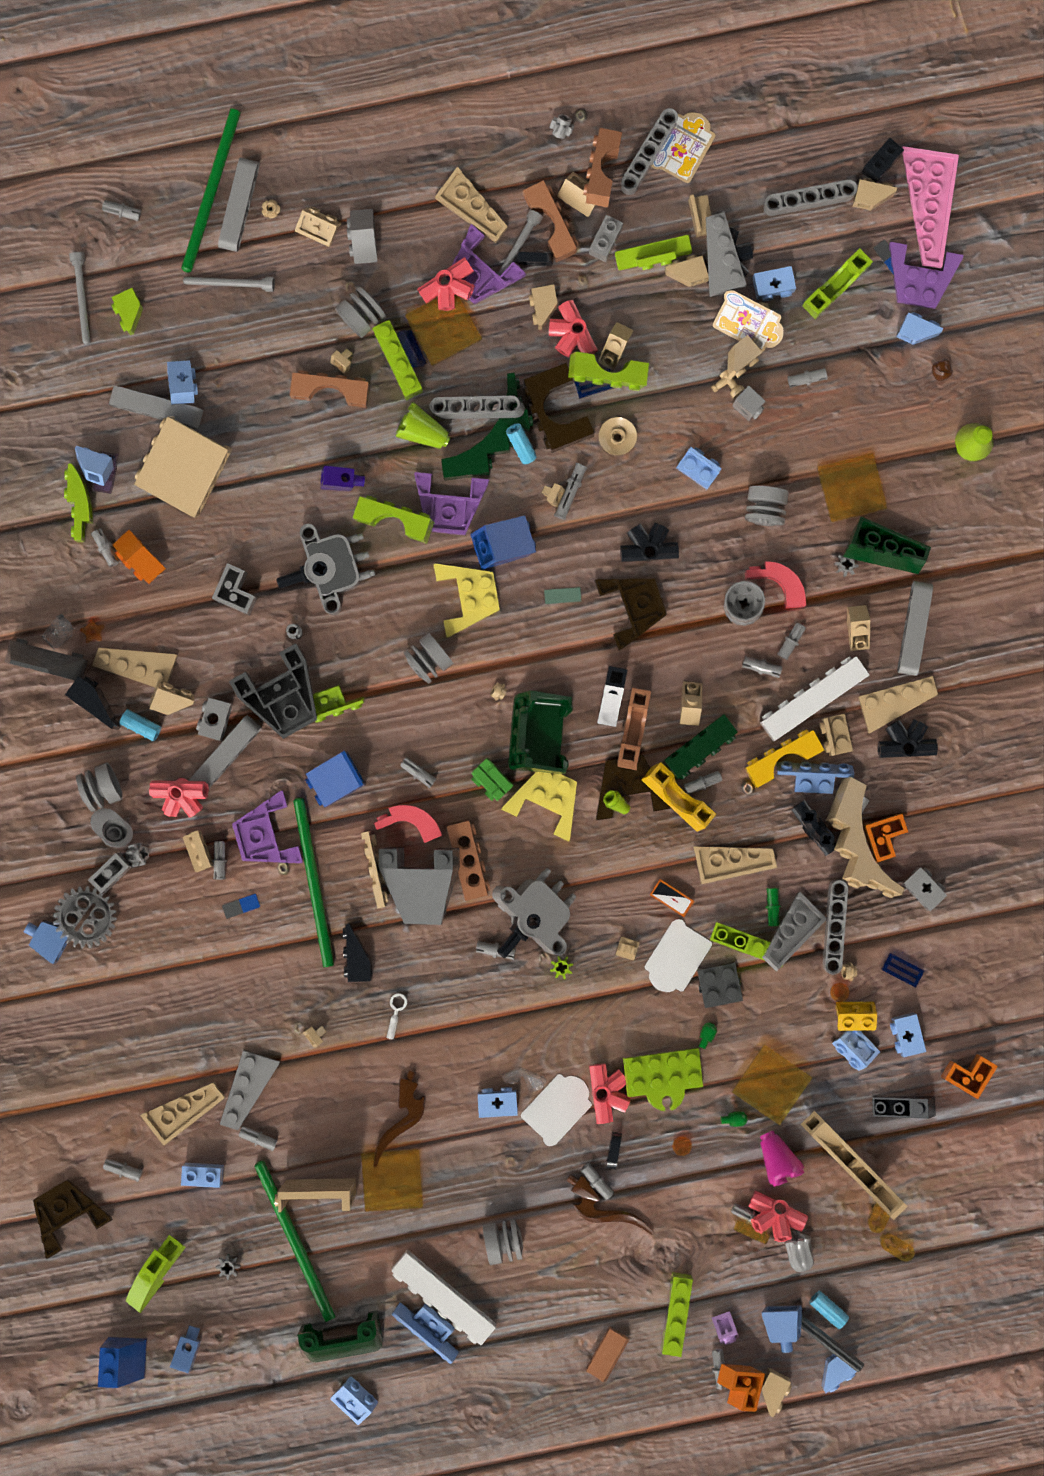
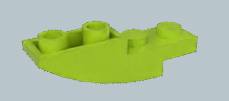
(78, 494)
(739, 940)
(152, 1273)

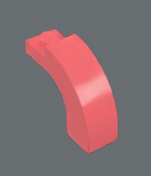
(789, 582)
(421, 819)

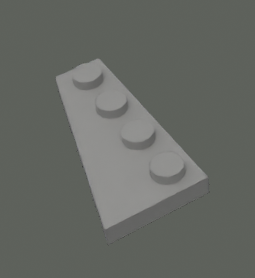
(722, 259)
(796, 927)
(250, 1080)

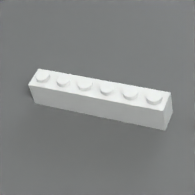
(815, 698)
(443, 1297)

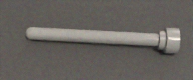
(533, 219)
(77, 260)
(266, 283)

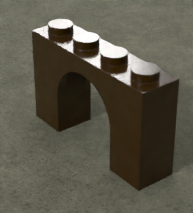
(556, 435)

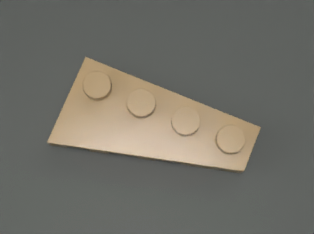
(468, 204)
(137, 665)
(893, 702)
(729, 862)
(380, 896)
(178, 1114)

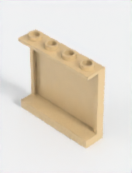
(182, 467)
(317, 1190)

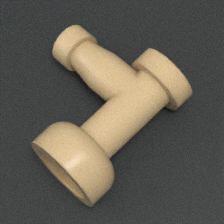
(736, 389)

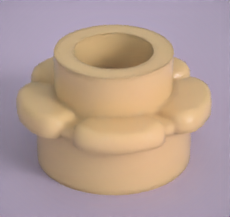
(274, 212)
(498, 691)
(848, 971)

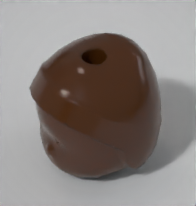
(942, 370)

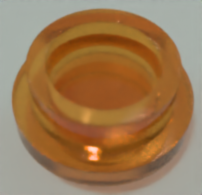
(839, 992)
(682, 1146)

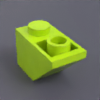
(129, 309)

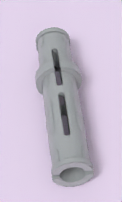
(574, 482)

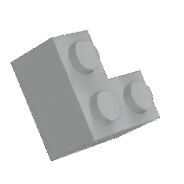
(362, 233)
(230, 593)

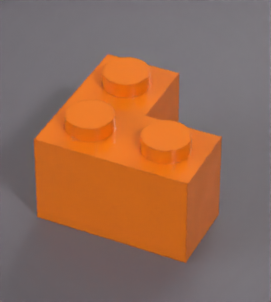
(137, 556)
(879, 834)
(974, 1078)
(744, 1385)

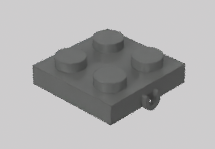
(720, 985)

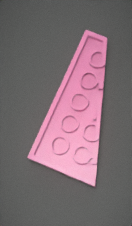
(931, 190)

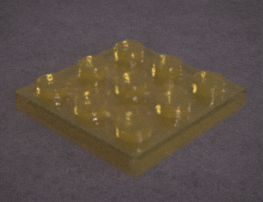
(441, 331)
(851, 488)
(771, 1084)
(394, 1181)

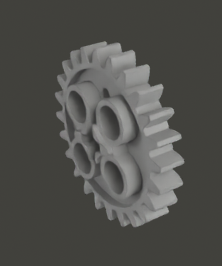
(70, 907)

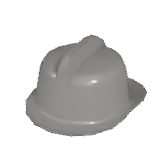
(111, 828)

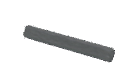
(832, 1345)

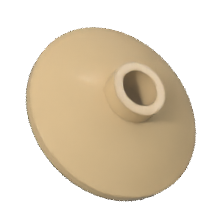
(617, 426)

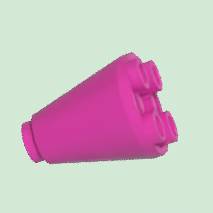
(779, 1159)

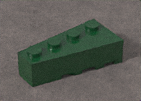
(885, 547)
(700, 746)

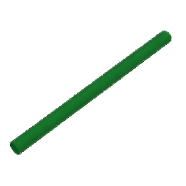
(210, 190)
(313, 882)
(295, 1243)

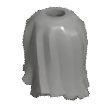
(800, 1252)

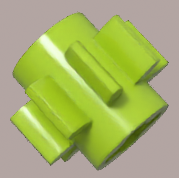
(564, 962)

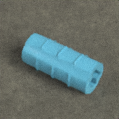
(521, 443)
(140, 725)
(829, 1309)

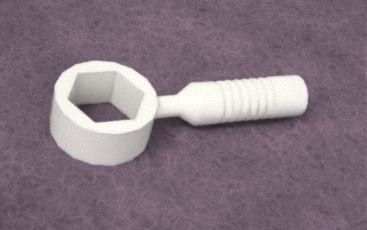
(394, 1019)

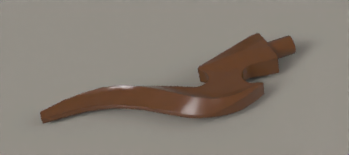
(415, 1113)
(589, 1213)

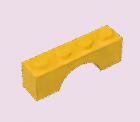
(762, 770)
(663, 783)

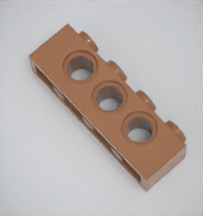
(470, 891)

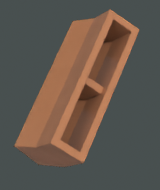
(607, 1354)

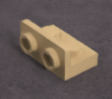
(317, 225)
(836, 735)
(198, 851)

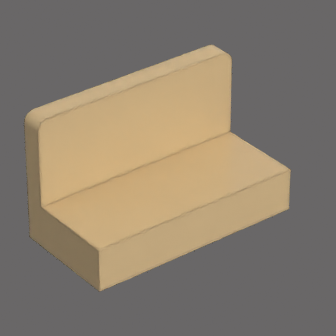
(572, 194)
(699, 210)

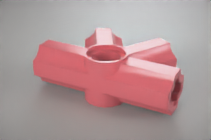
(447, 292)
(564, 329)
(180, 794)
(612, 1098)
(770, 1218)

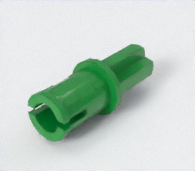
(773, 906)

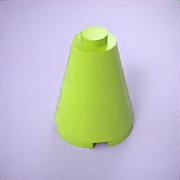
(422, 428)
(974, 441)

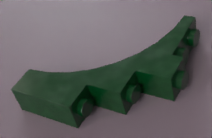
(475, 460)

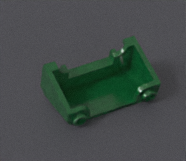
(538, 732)
(367, 1340)

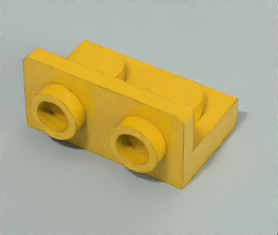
(856, 1016)

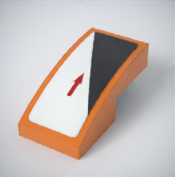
(672, 898)

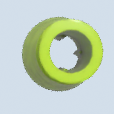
(616, 802)

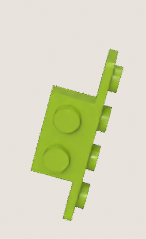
(653, 253)
(333, 702)

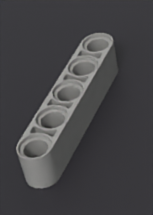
(653, 143)
(817, 191)
(238, 204)
(154, 406)
(485, 410)
(915, 628)
(227, 751)
(838, 936)

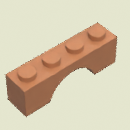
(599, 185)
(540, 200)
(306, 386)
(634, 729)

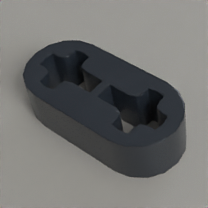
(535, 258)
(613, 1152)

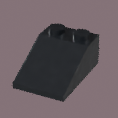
(91, 698)

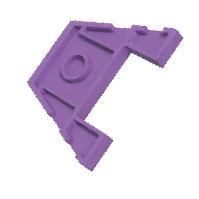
(483, 277)
(920, 285)
(450, 513)
(257, 837)

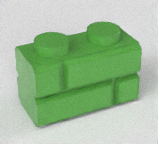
(491, 779)

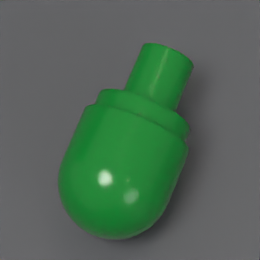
(707, 1034)
(735, 1119)

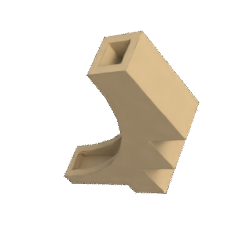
(847, 816)
(854, 1165)

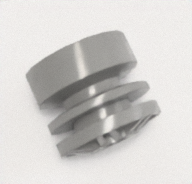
(360, 312)
(766, 509)
(741, 592)
(428, 658)
(96, 788)
(502, 1241)

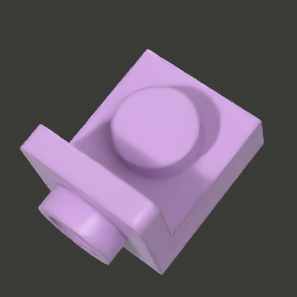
(725, 1328)

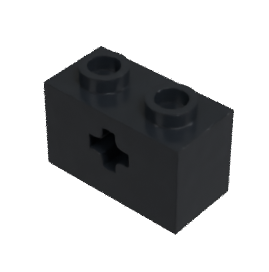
(882, 160)

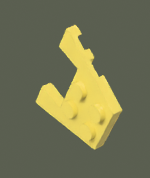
(476, 595)
(551, 792)

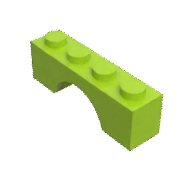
(837, 284)
(397, 360)
(585, 367)
(371, 512)
(677, 1314)

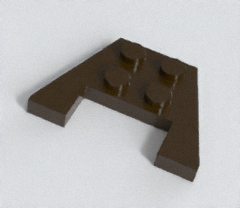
(641, 604)
(626, 783)
(60, 1207)

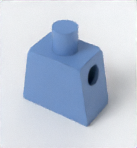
(46, 940)
(783, 1325)
(183, 1359)

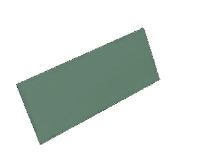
(562, 595)

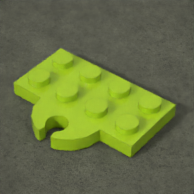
(663, 1076)

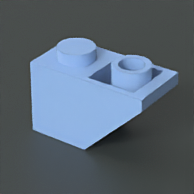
(917, 330)
(94, 465)
(835, 1373)

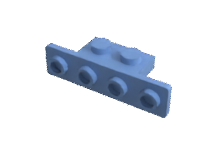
(814, 777)
(429, 1328)

